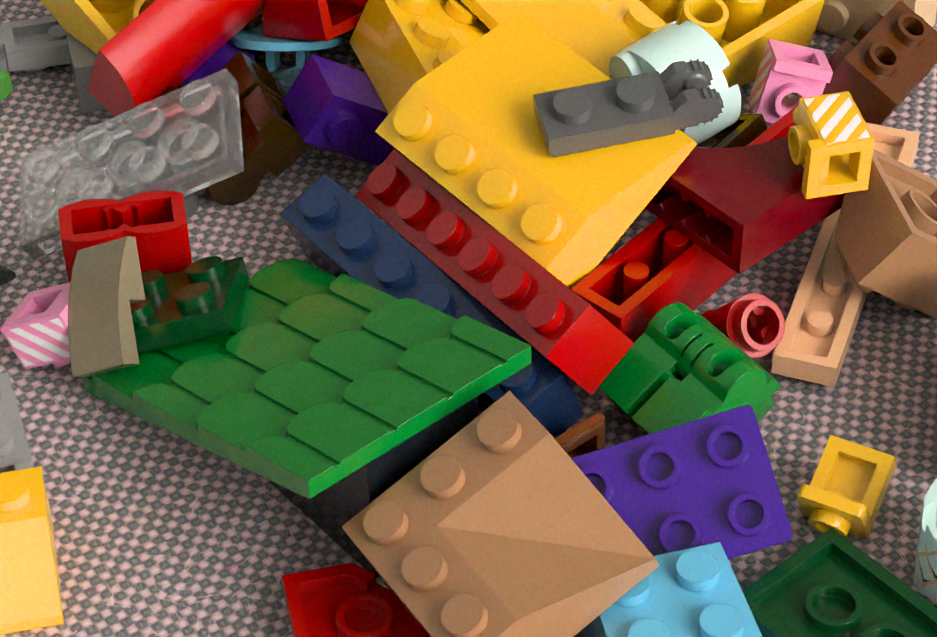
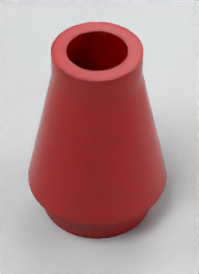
(750, 323)

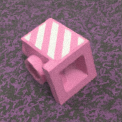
(787, 70)
(40, 328)

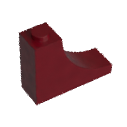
(740, 201)

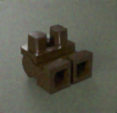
(267, 131)

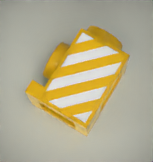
(831, 145)

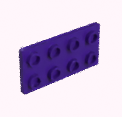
(694, 486)

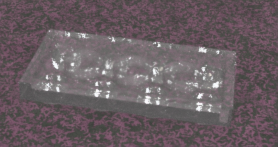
(162, 144)

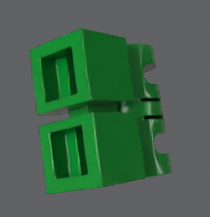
(685, 373)

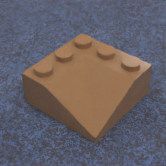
(500, 535)

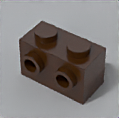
(886, 63)

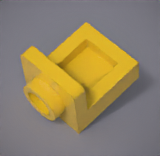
(847, 488)

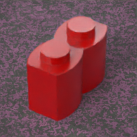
(151, 217)

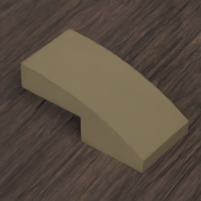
(99, 310)

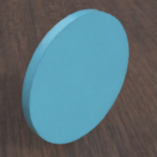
(254, 39)

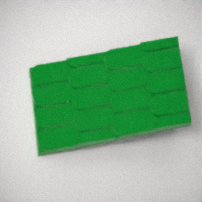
(321, 388)

